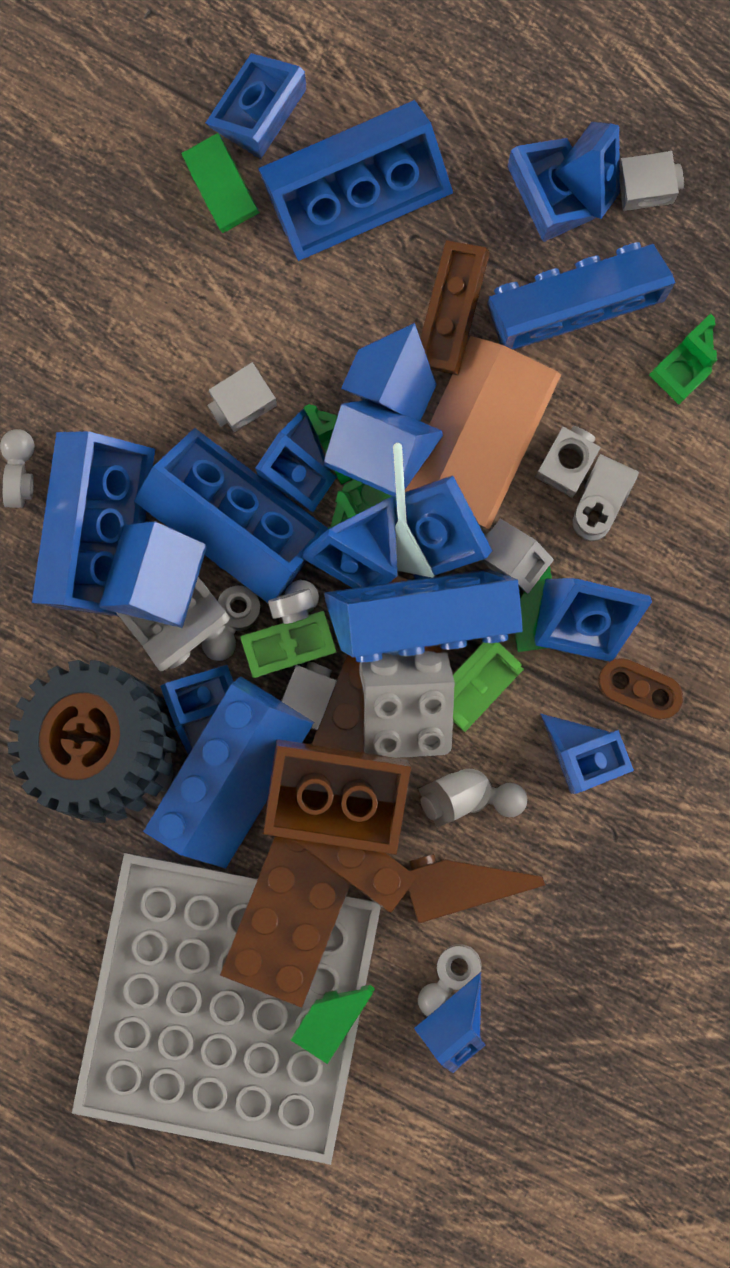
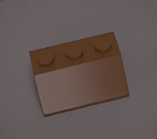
(336, 796)

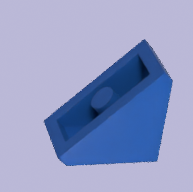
(593, 168)
(393, 373)
(297, 464)
(360, 548)
(194, 701)
(586, 753)
(455, 1027)

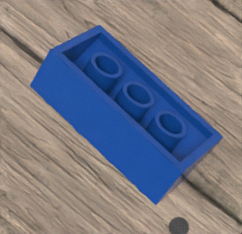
(357, 180)
(579, 296)
(233, 511)
(84, 516)
(425, 613)
(226, 775)

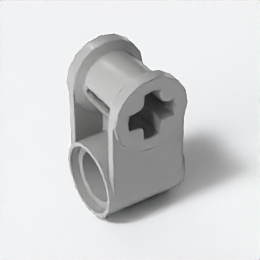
(606, 493)

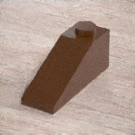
(454, 886)

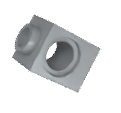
(649, 180)
(241, 398)
(567, 479)
(516, 555)
(310, 691)

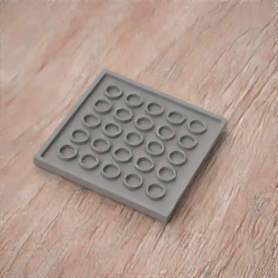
(201, 1052)

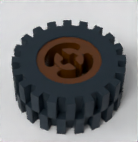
(98, 777)

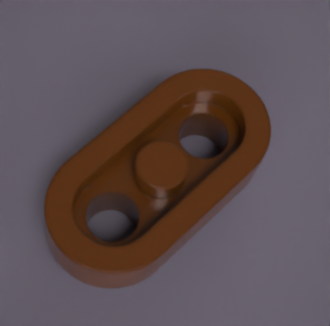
(639, 688)

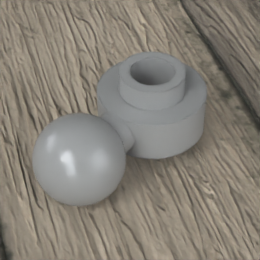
(17, 448)
(296, 603)
(224, 644)
(507, 799)
(436, 994)

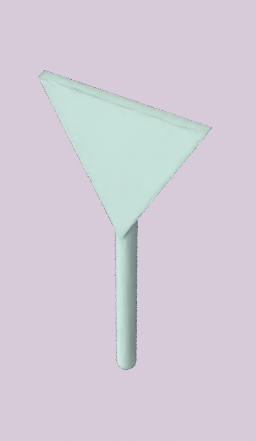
(409, 555)

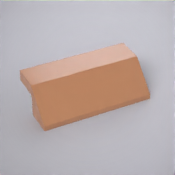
(487, 424)

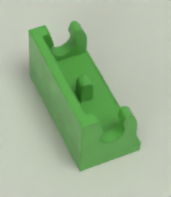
(288, 644)
(482, 681)

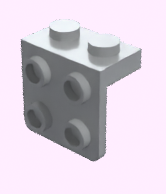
(171, 645)
(408, 705)

